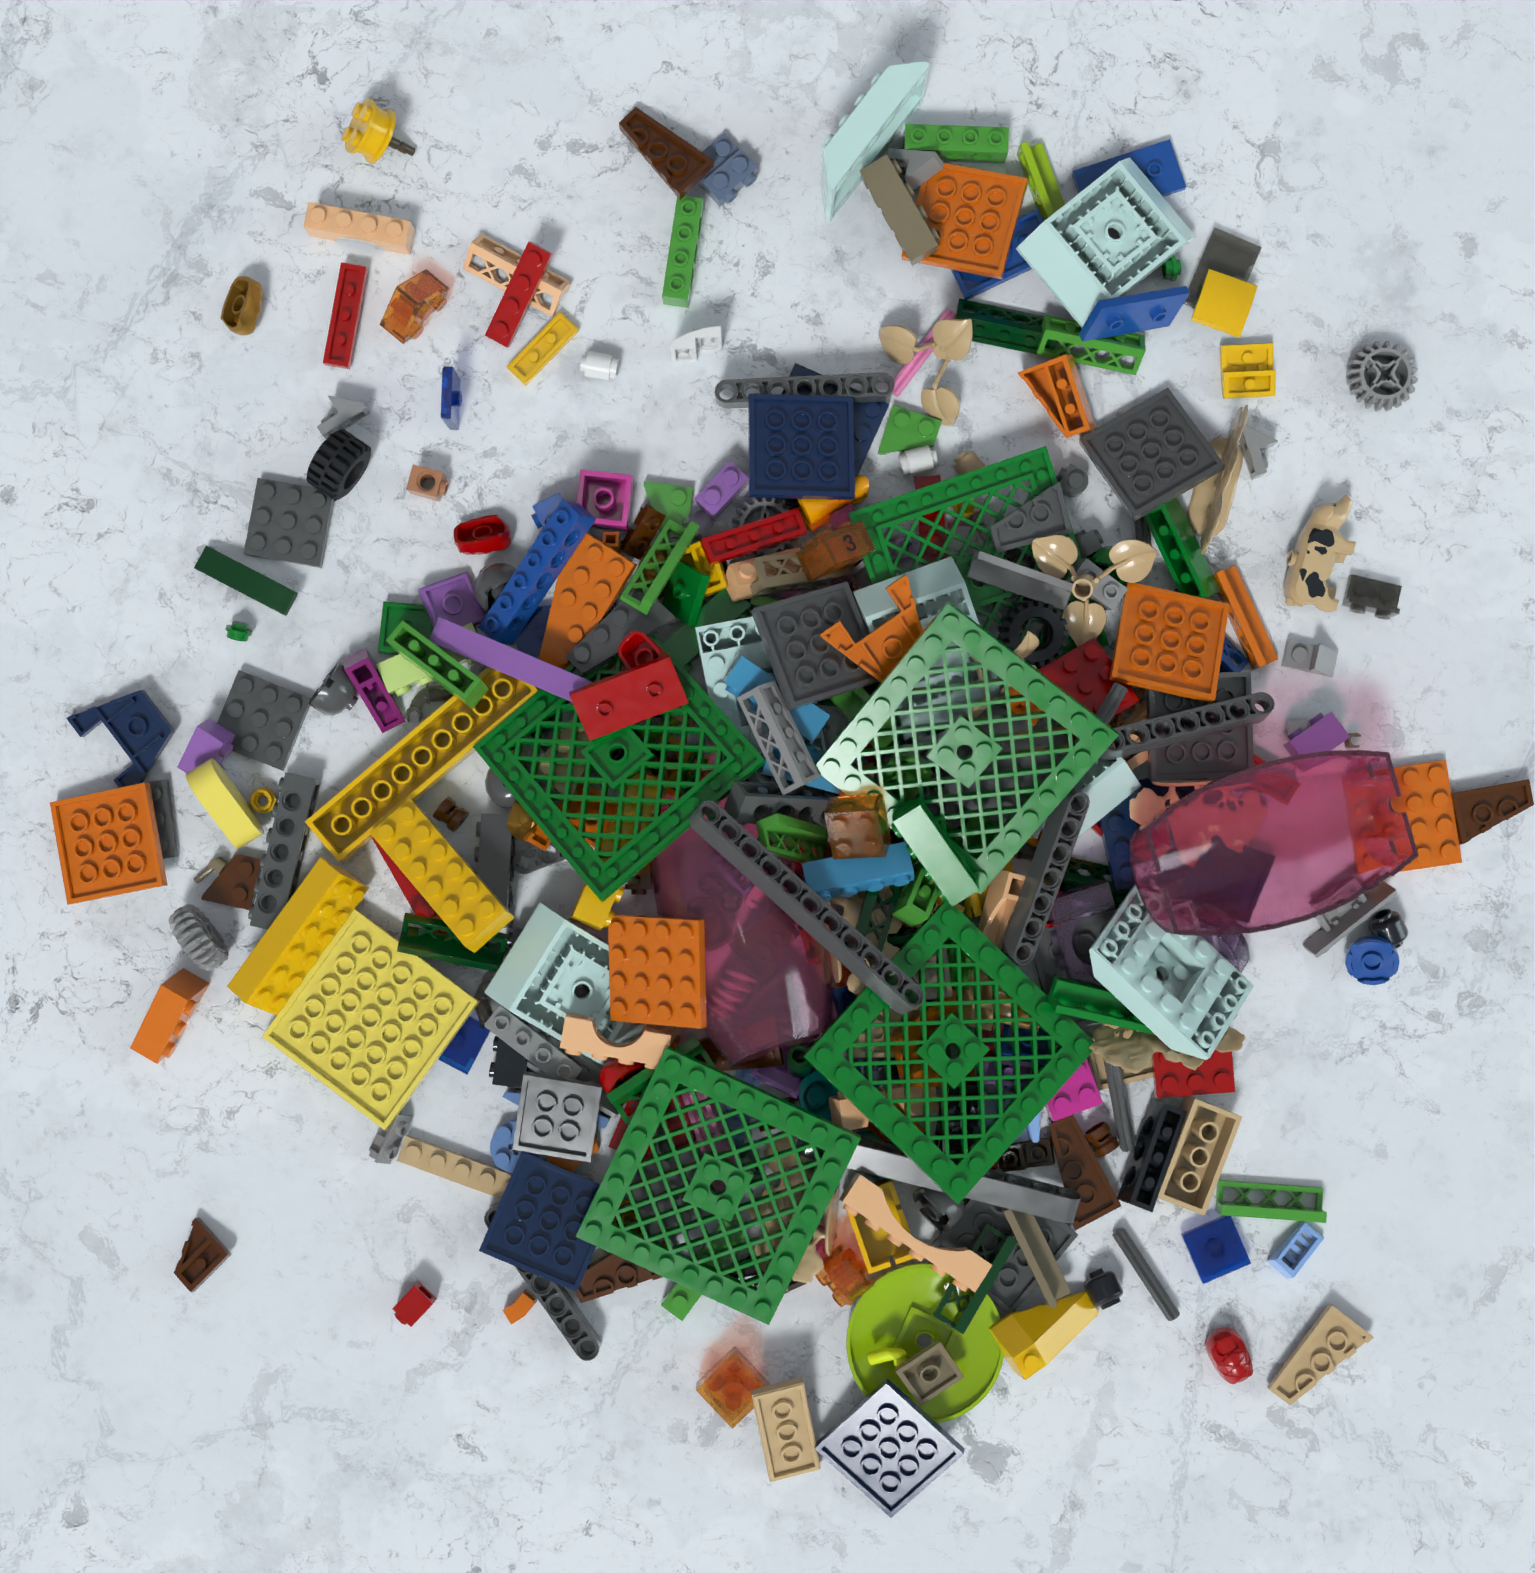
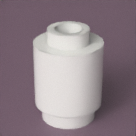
(599, 366)
(918, 460)

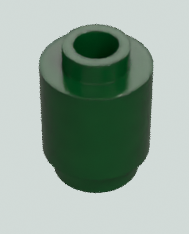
(795, 1056)

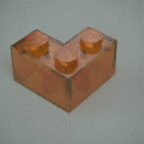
(413, 304)

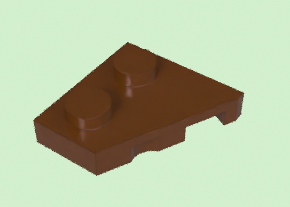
(235, 883)
(200, 1256)

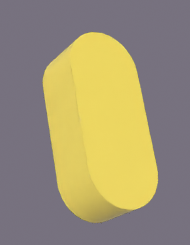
(224, 803)

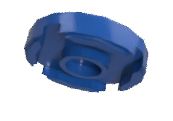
(1372, 960)

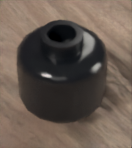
(1389, 926)
(1103, 1289)

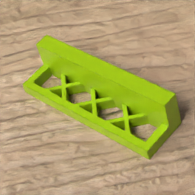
(1040, 179)

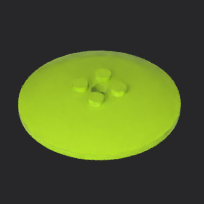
(898, 1313)

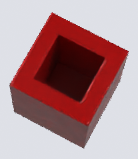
(413, 1304)

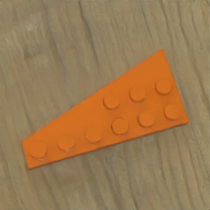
(583, 597)

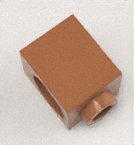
(417, 478)

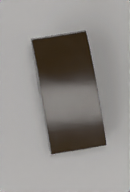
(1027, 1155)

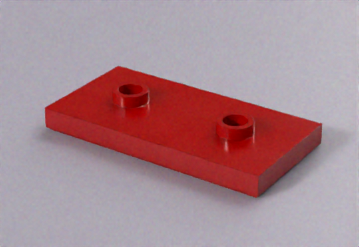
(628, 697)

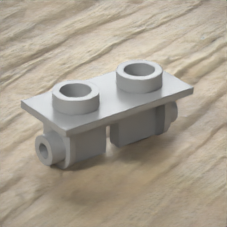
(385, 1147)

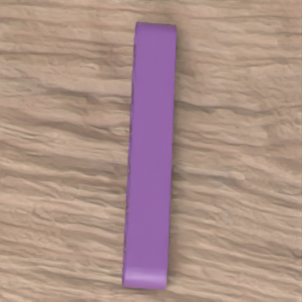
(505, 659)

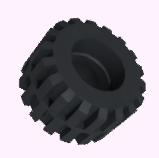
(338, 464)
(1053, 625)

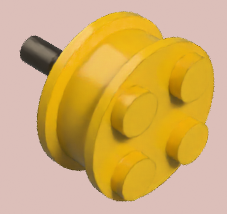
(372, 132)

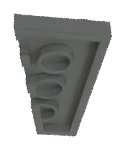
(603, 641)

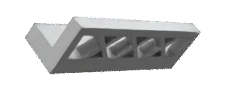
(1019, 580)
(782, 734)

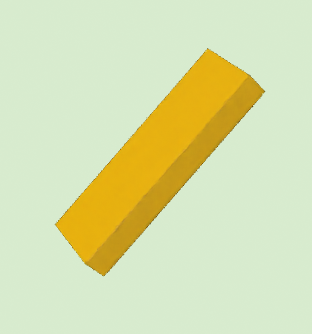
(542, 348)

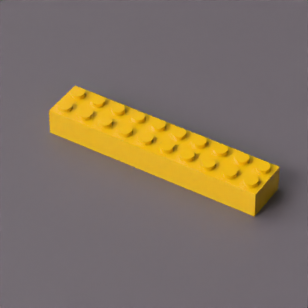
(415, 764)

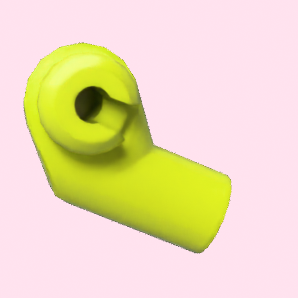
(882, 1355)

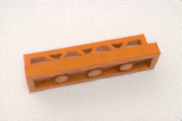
(1244, 618)

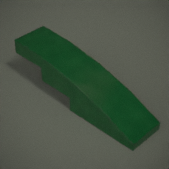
(246, 580)

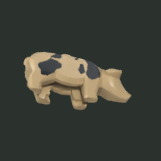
(1314, 557)

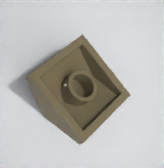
(929, 1372)

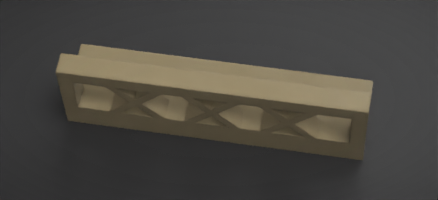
(787, 580)
(1037, 1255)

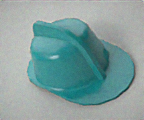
(815, 1094)

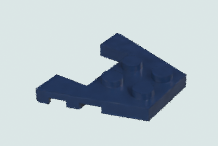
(135, 726)

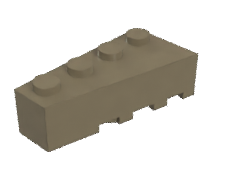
(899, 209)

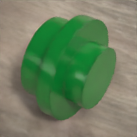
(1171, 268)
(238, 631)

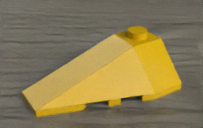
(1039, 1334)

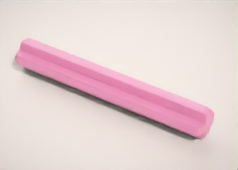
(910, 369)

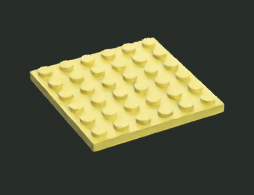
(370, 1019)

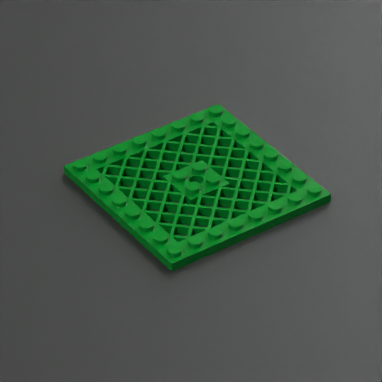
(1029, 466)
(955, 626)
(663, 828)
(1009, 1123)
(667, 1260)

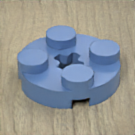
(500, 1147)

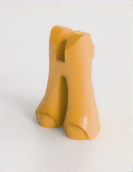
(817, 511)

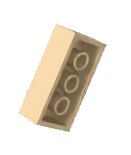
(1199, 1154)

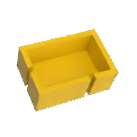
(874, 1245)

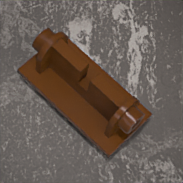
(638, 539)

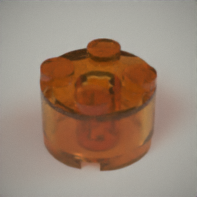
(844, 1275)

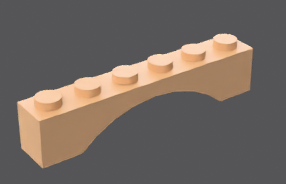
(994, 921)
(960, 1263)

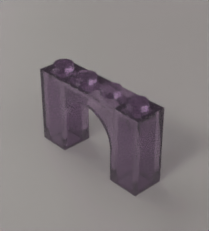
(1066, 913)

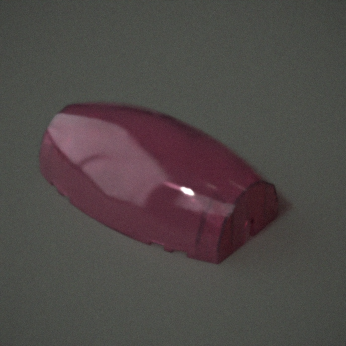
(1272, 844)
(761, 967)

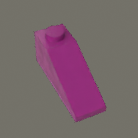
(371, 688)

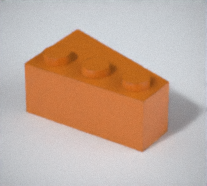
(1061, 394)
(169, 1015)

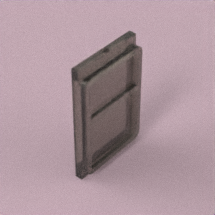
(1225, 255)

